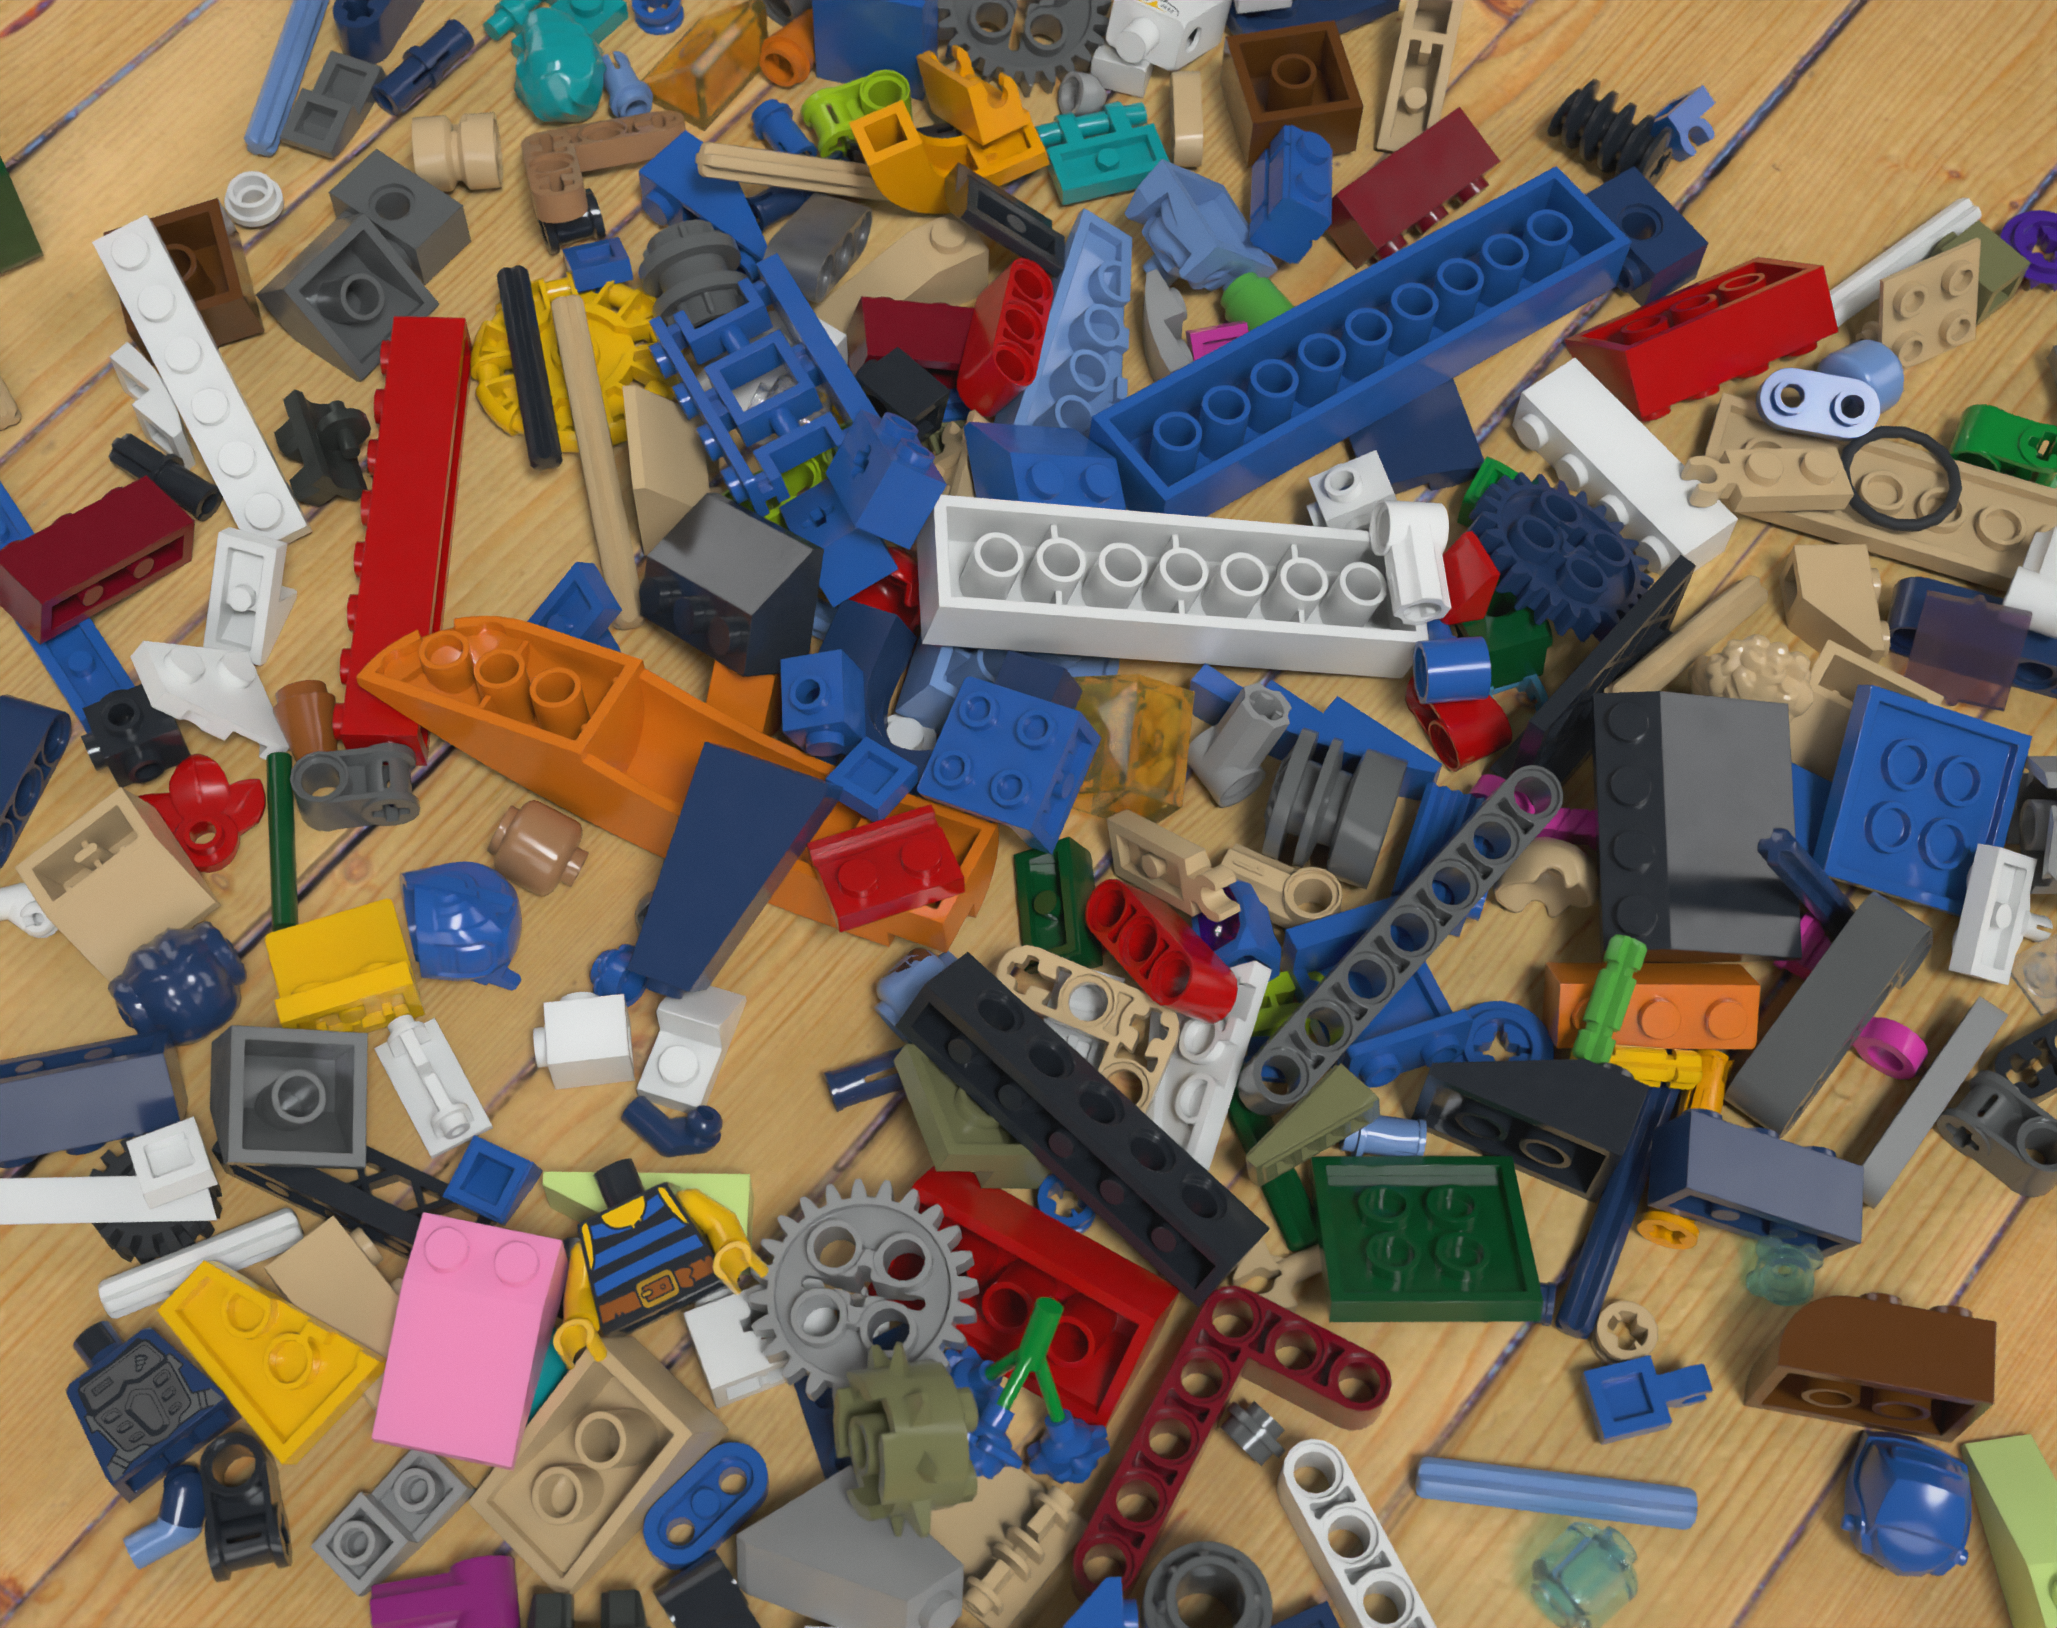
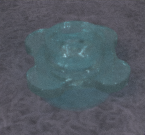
(1789, 1288)

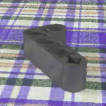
(1828, 1013)

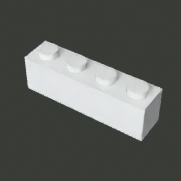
(1620, 465)

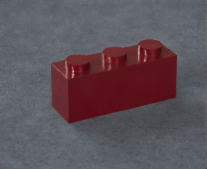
(1411, 189)
(94, 558)

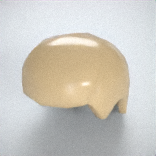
(1551, 874)

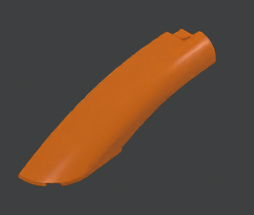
(624, 749)

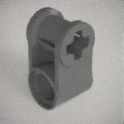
(360, 787)
(2004, 1134)

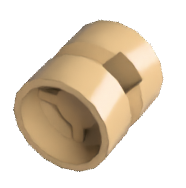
(458, 151)

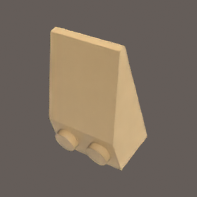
(596, 1463)

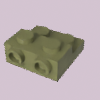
(961, 1131)

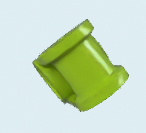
(850, 103)

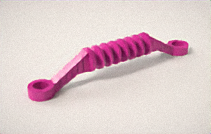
(1882, 1043)

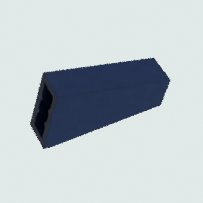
(724, 863)

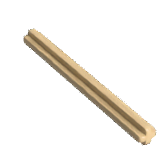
(597, 458)

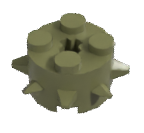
(905, 1439)

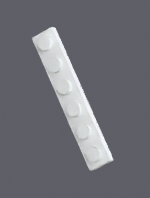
(200, 382)

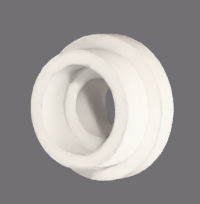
(253, 199)

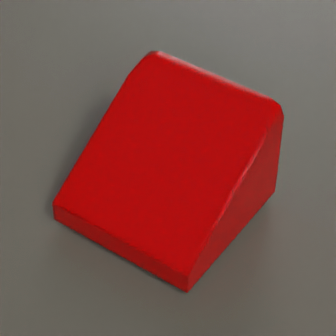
(1469, 578)

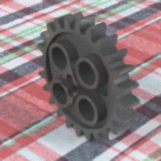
(1071, 24)

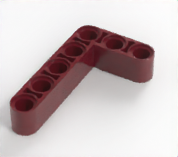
(1196, 1418)

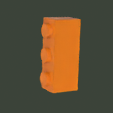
(1668, 1008)

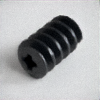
(1611, 135)

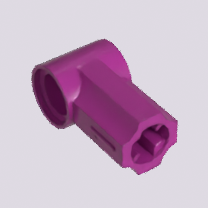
(472, 1595)

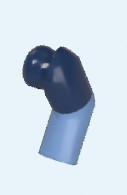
(178, 1519)

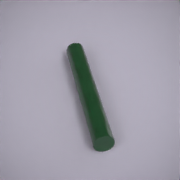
(281, 841)

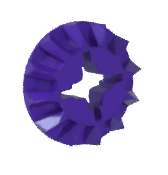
(2023, 233)

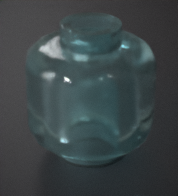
(1584, 1576)

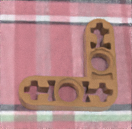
(560, 155)

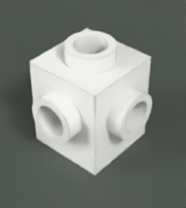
(1349, 493)

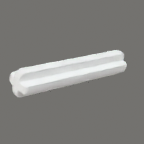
(233, 1248)

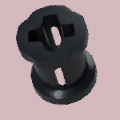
(583, 227)

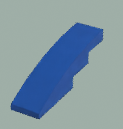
(1341, 720)

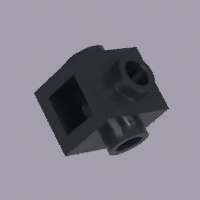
(132, 737)

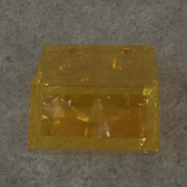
(1141, 745)

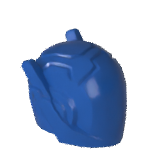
(463, 923)

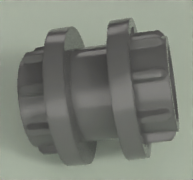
(692, 271)
(1208, 1570)

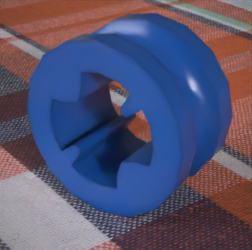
(662, 20)
(1053, 1185)

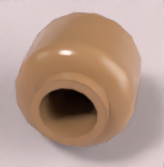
(538, 847)

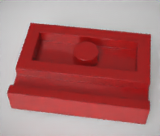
(885, 868)

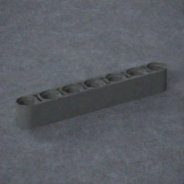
(1379, 958)

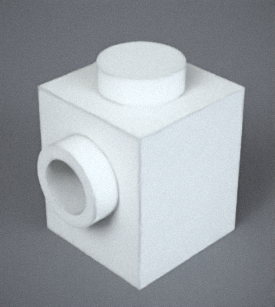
(585, 1040)

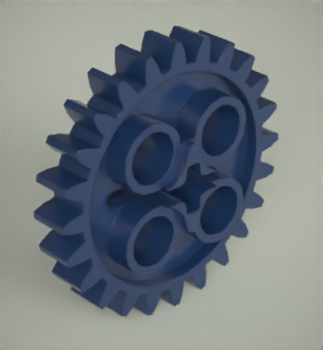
(1559, 555)

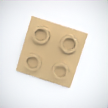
(1928, 306)
(1008, 1542)

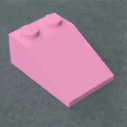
(469, 1340)

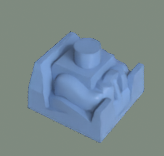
(1194, 230)

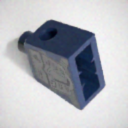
(143, 1406)

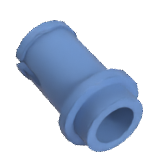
(625, 90)
(1388, 1138)

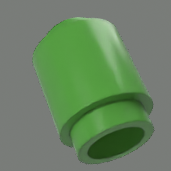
(1253, 300)

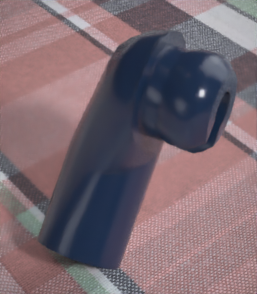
(676, 1136)

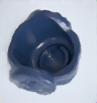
(181, 983)

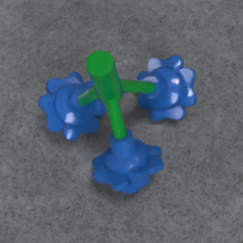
(1068, 1446)

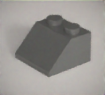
(344, 295)
(290, 1097)

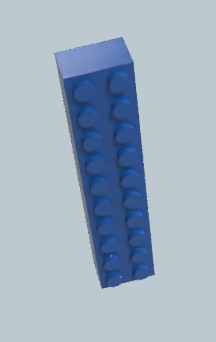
(1361, 349)

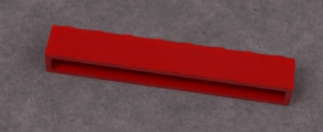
(406, 516)

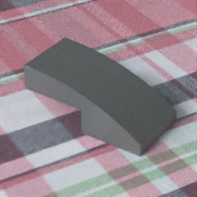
(336, 106)

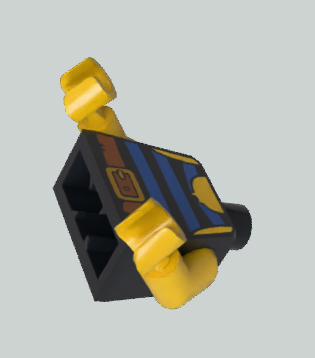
(646, 1259)

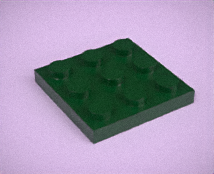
(1424, 1239)

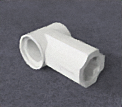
(1412, 545)
(2036, 584)

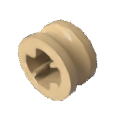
(1642, 1327)

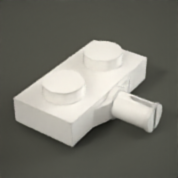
(1996, 915)

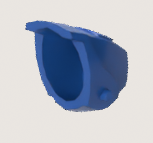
(1907, 1504)

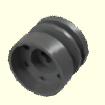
(1333, 807)

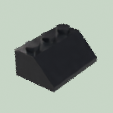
(734, 586)

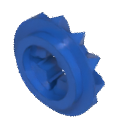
(1518, 1028)

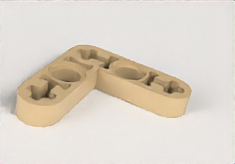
(1112, 1028)

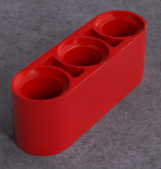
(1005, 337)
(1161, 951)

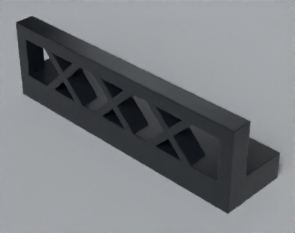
(353, 1201)

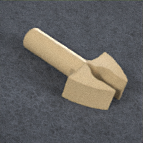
(1286, 1271)

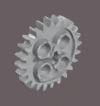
(880, 1233)

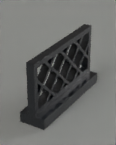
(1561, 729)

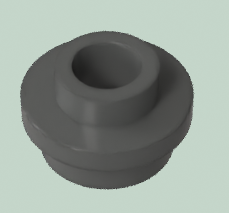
(1254, 1431)

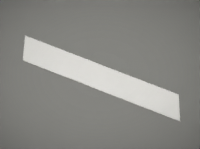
(92, 1201)

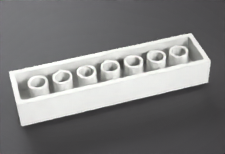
(1158, 588)

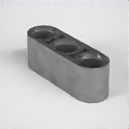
(821, 242)

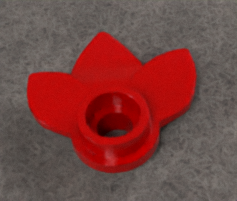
(205, 803)

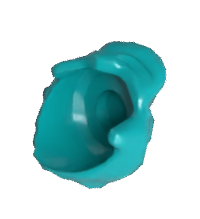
(559, 68)

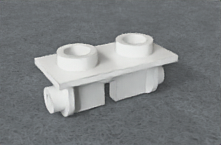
(431, 1085)

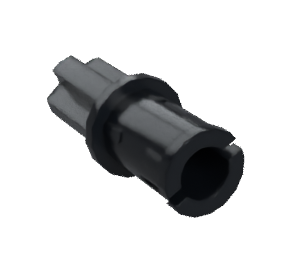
(168, 473)

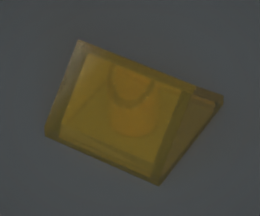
(710, 63)

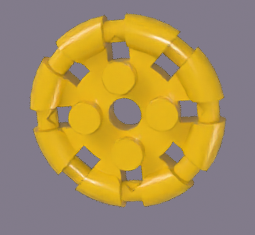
(613, 347)

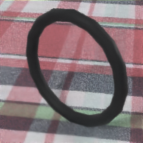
(1932, 446)

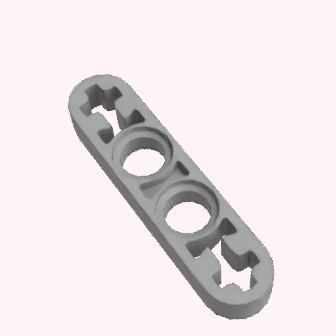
(1929, 1099)

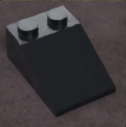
(1552, 1116)

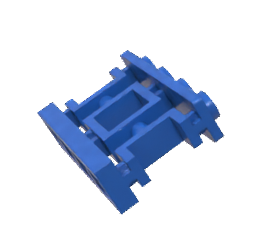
(808, 363)

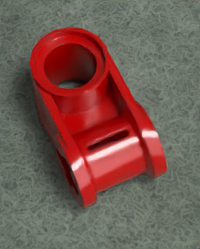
(1461, 729)

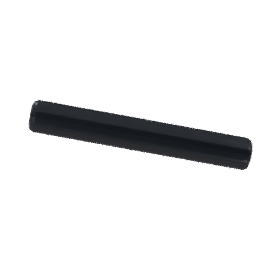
(529, 368)

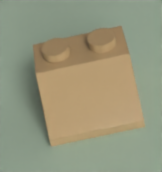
(665, 463)

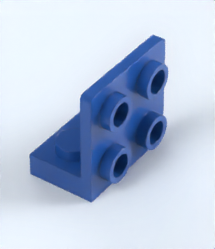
(1011, 760)

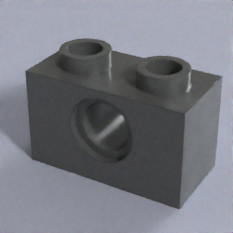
(408, 211)

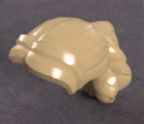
(1755, 672)

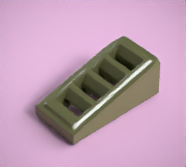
(1322, 1118)

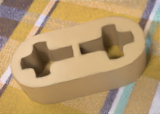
(1186, 118)

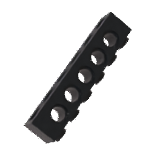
(1082, 1127)

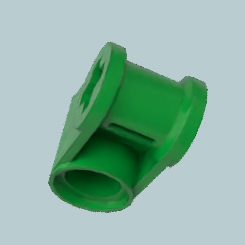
(2006, 444)

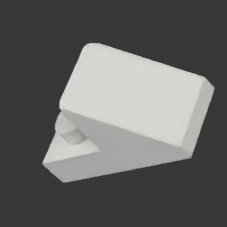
(247, 594)
(690, 1047)

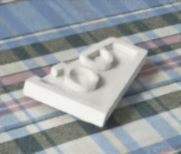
(1206, 1068)

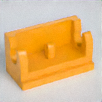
(969, 101)

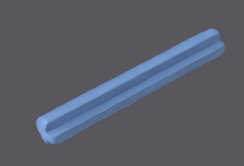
(284, 76)
(1556, 1493)

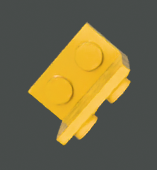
(344, 971)

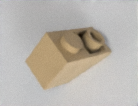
(1834, 597)

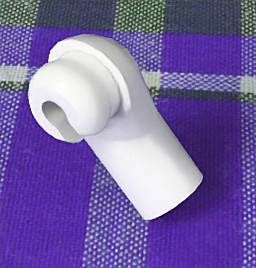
(23, 911)

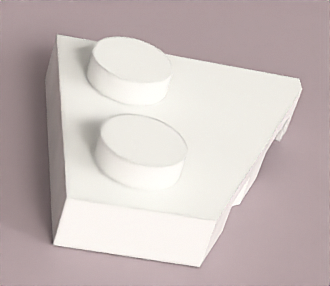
(210, 689)

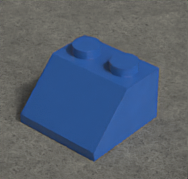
(1042, 466)

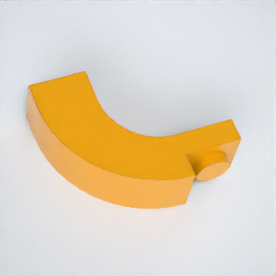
(914, 167)

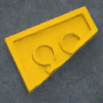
(270, 1357)

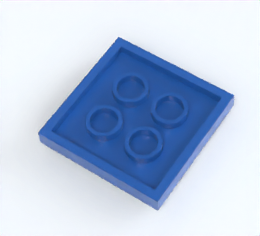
(1917, 798)

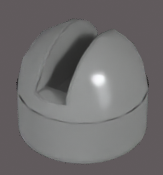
(1081, 94)

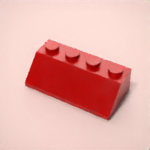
(1708, 334)
(1022, 1255)

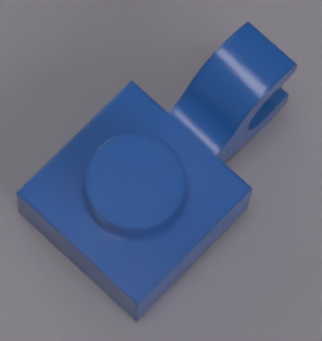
(1634, 1400)

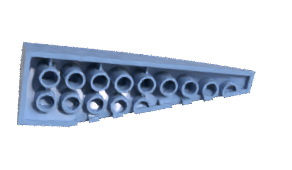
(1073, 381)

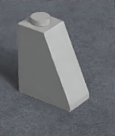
(847, 1570)

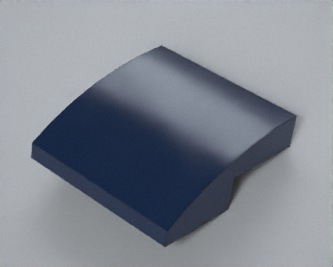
(1424, 442)

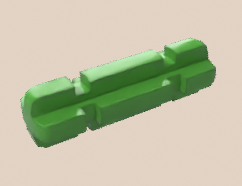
(1609, 999)

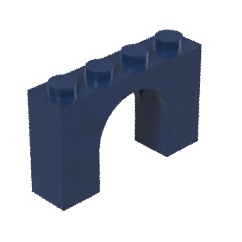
(881, 648)

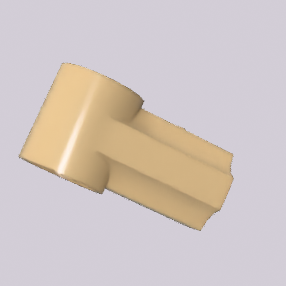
(1286, 887)

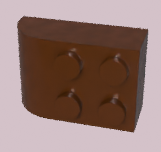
(1879, 1366)

